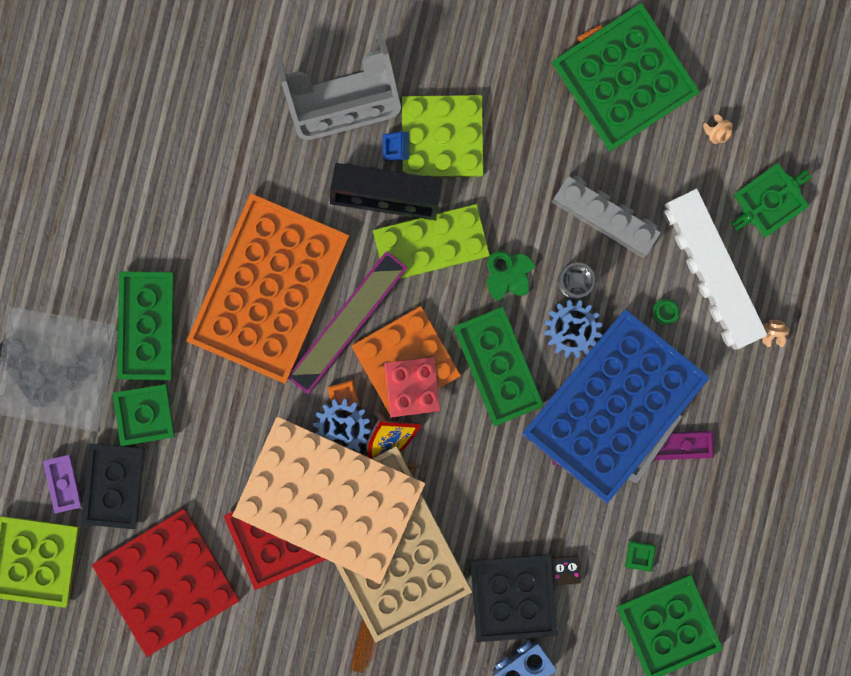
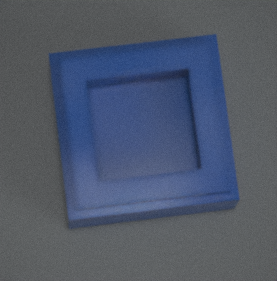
(396, 146)

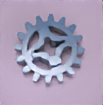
(566, 317)
(334, 417)

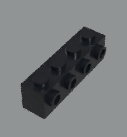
(385, 191)

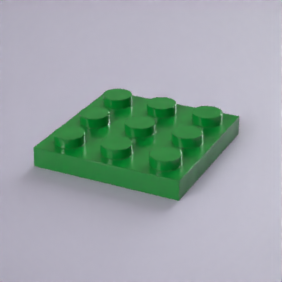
(669, 627)

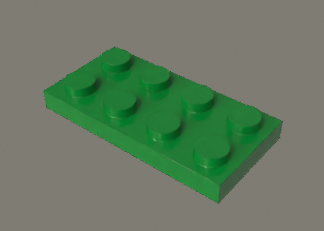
(145, 325)
(498, 366)

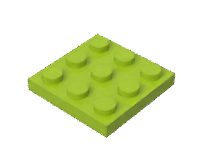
(443, 135)
(37, 560)

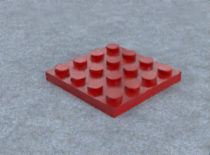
(166, 582)

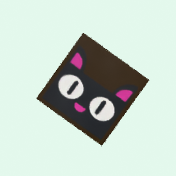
(566, 570)

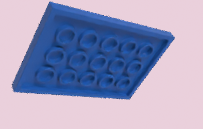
(615, 406)

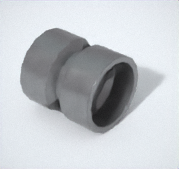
(576, 280)

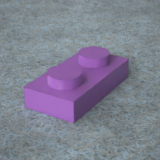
(63, 483)

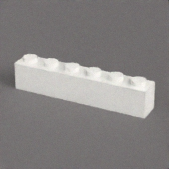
(714, 269)

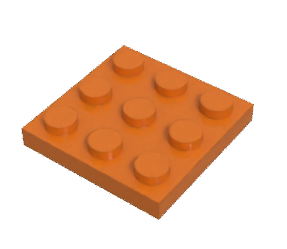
(404, 340)

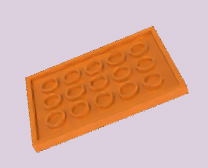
(268, 288)

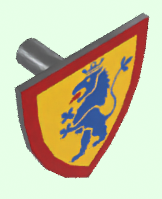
(389, 435)

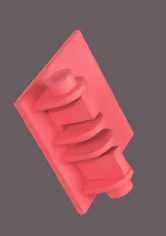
(412, 387)

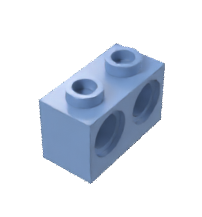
(519, 662)

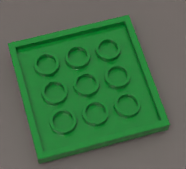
(625, 77)

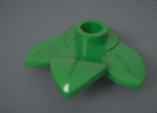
(512, 277)

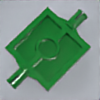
(771, 200)

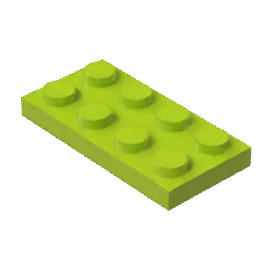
(433, 244)

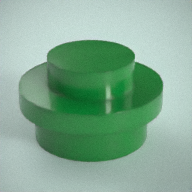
(665, 312)

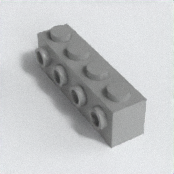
(606, 217)

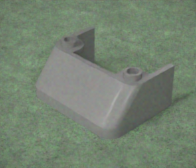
(344, 101)

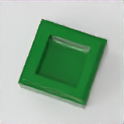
(640, 555)

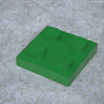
(143, 415)

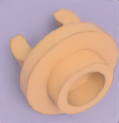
(720, 132)
(774, 329)

